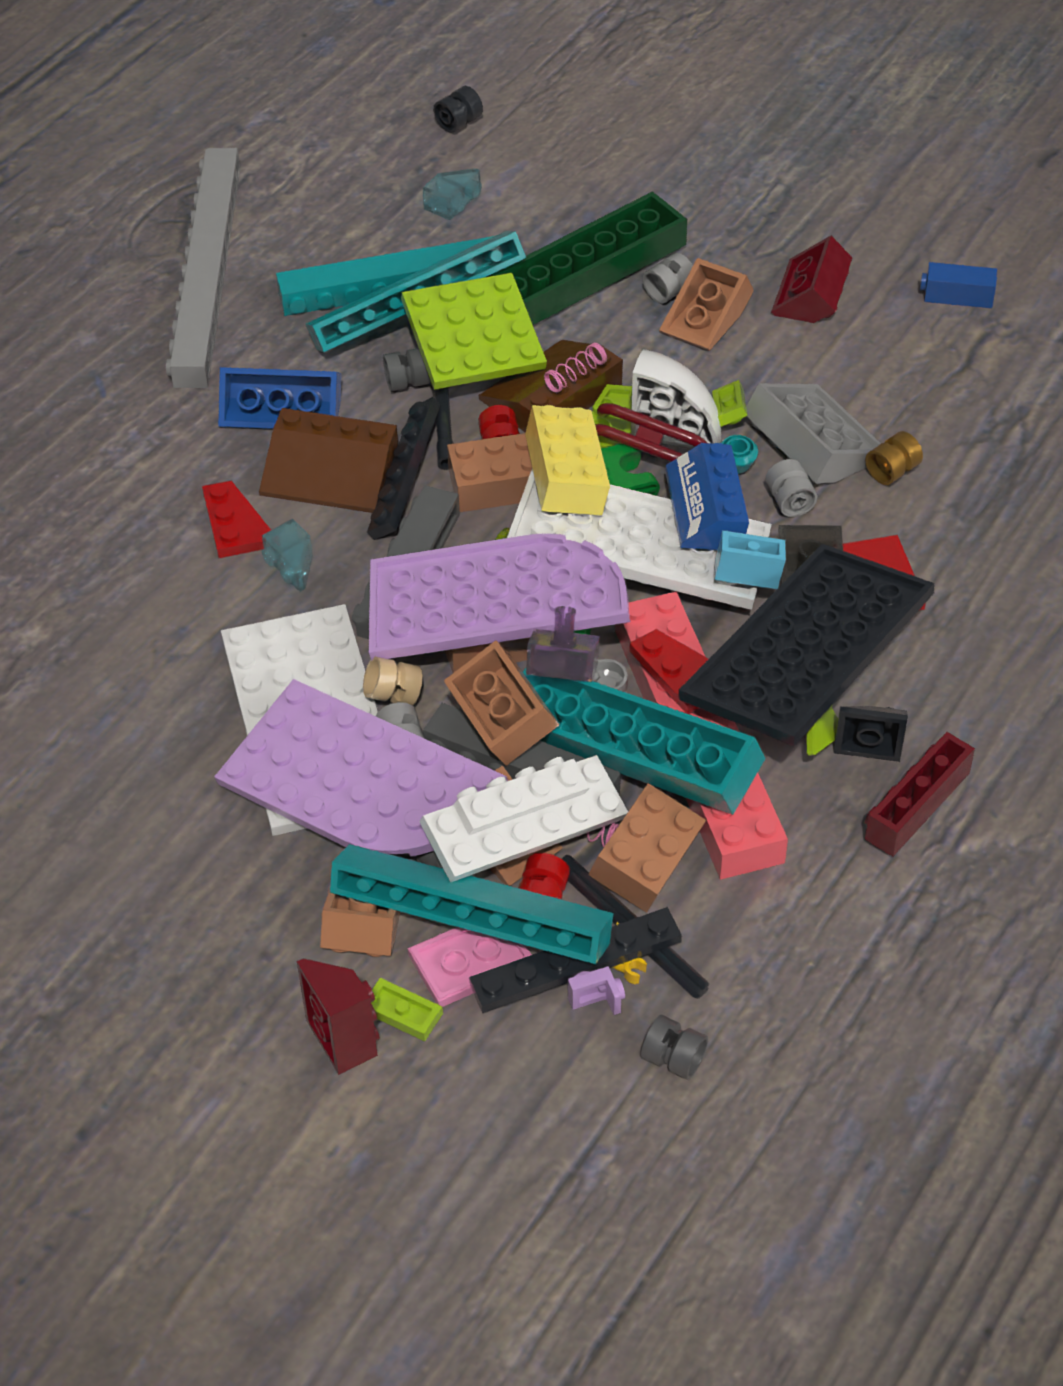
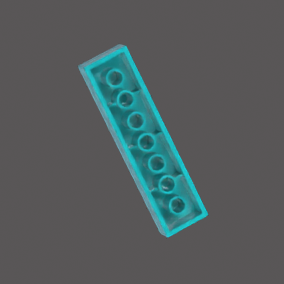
(651, 741)

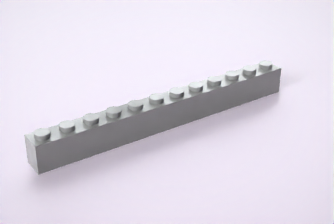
(205, 269)

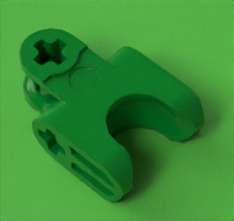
(620, 460)

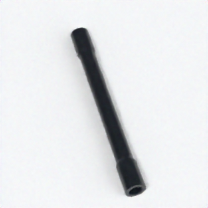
(443, 425)

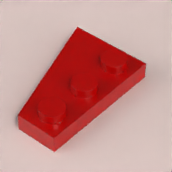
(233, 520)
(667, 662)

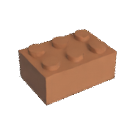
(489, 471)
(501, 703)
(647, 847)

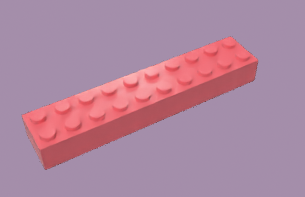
(753, 834)

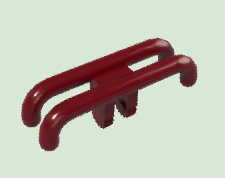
(649, 434)

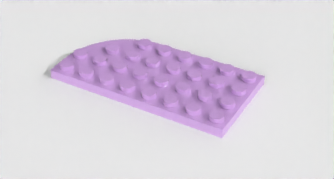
(489, 593)
(347, 772)

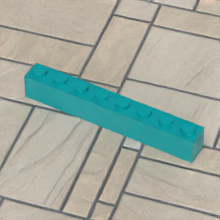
(350, 280)
(386, 302)
(472, 903)

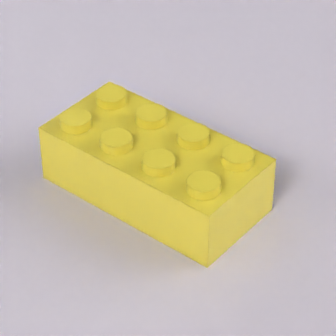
(567, 460)

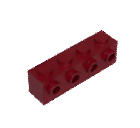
(919, 794)

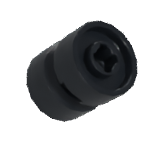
(458, 109)

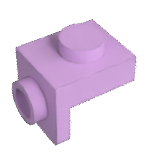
(596, 986)

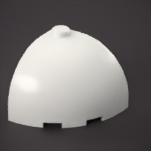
(675, 396)

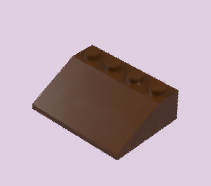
(530, 389)
(328, 460)

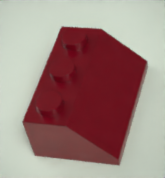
(813, 282)
(339, 1013)

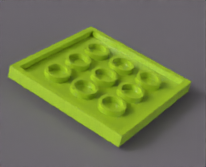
(473, 330)

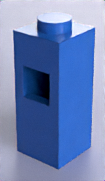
(959, 285)

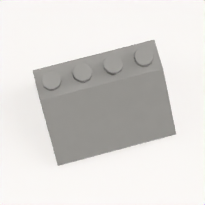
(811, 430)

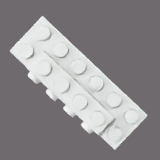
(522, 815)

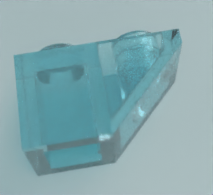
(451, 192)
(290, 551)

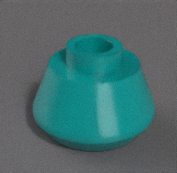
(744, 451)

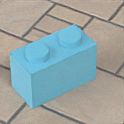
(750, 560)

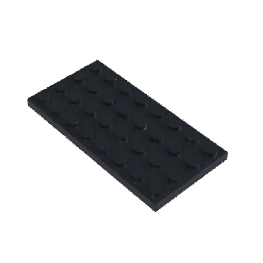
(806, 644)

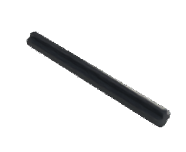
(606, 901)

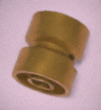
(894, 457)

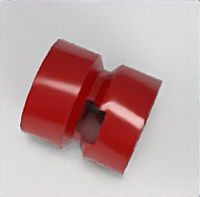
(497, 422)
(545, 875)

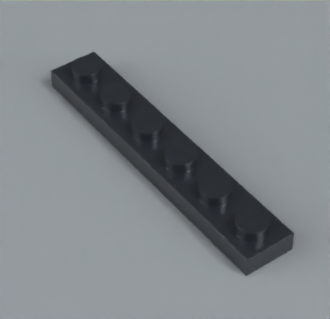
(403, 468)
(549, 970)

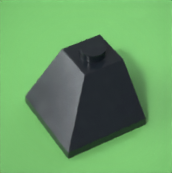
(871, 732)

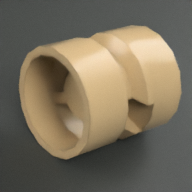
(390, 681)

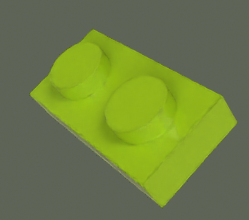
(730, 403)
(405, 1009)

